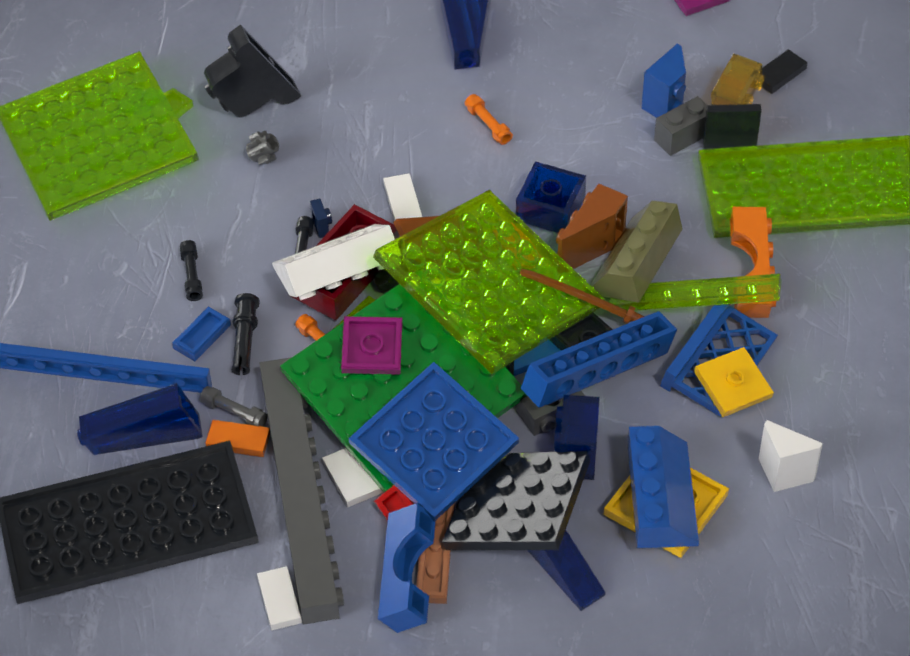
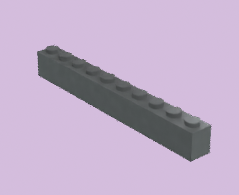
(301, 497)

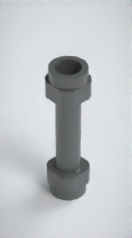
(213, 397)

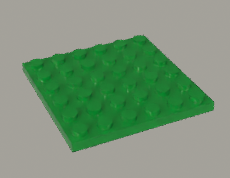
(352, 399)

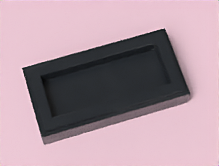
(782, 70)

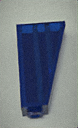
(465, 30)
(141, 422)

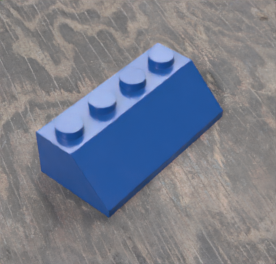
(661, 488)

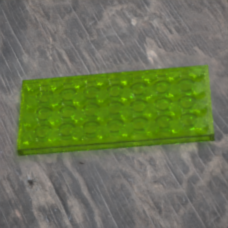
(811, 183)

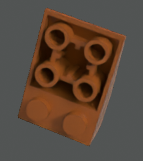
(594, 227)

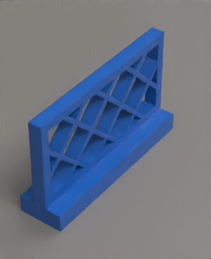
(702, 338)

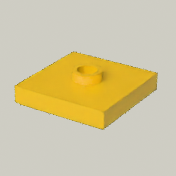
(733, 382)

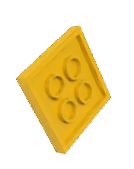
(707, 499)

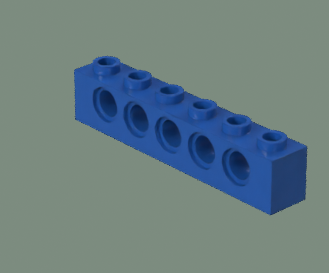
(598, 359)

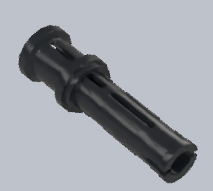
(244, 323)

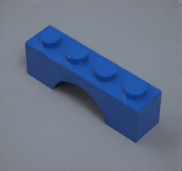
(407, 537)

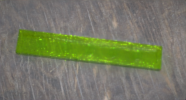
(707, 292)

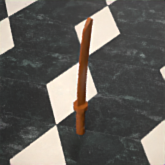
(628, 315)

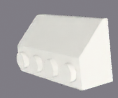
(332, 261)

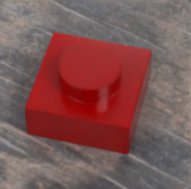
(392, 500)

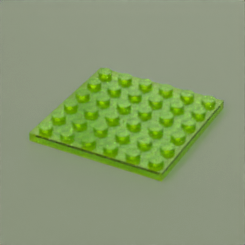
(96, 135)
(470, 280)

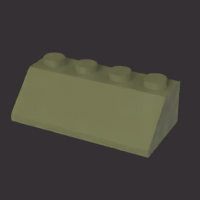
(639, 252)

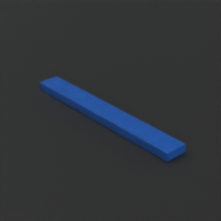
(103, 367)

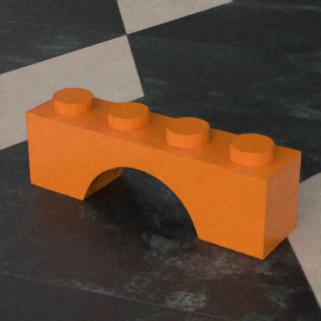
(750, 233)

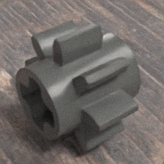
(262, 147)

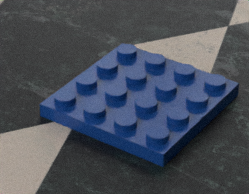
(434, 441)

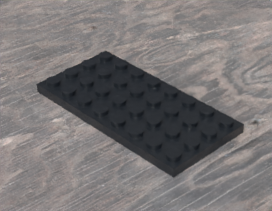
(125, 521)

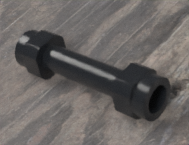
(304, 230)
(192, 286)

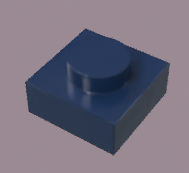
(321, 217)

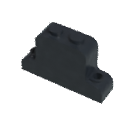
(248, 76)

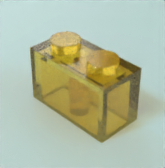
(738, 82)

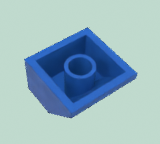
(665, 83)

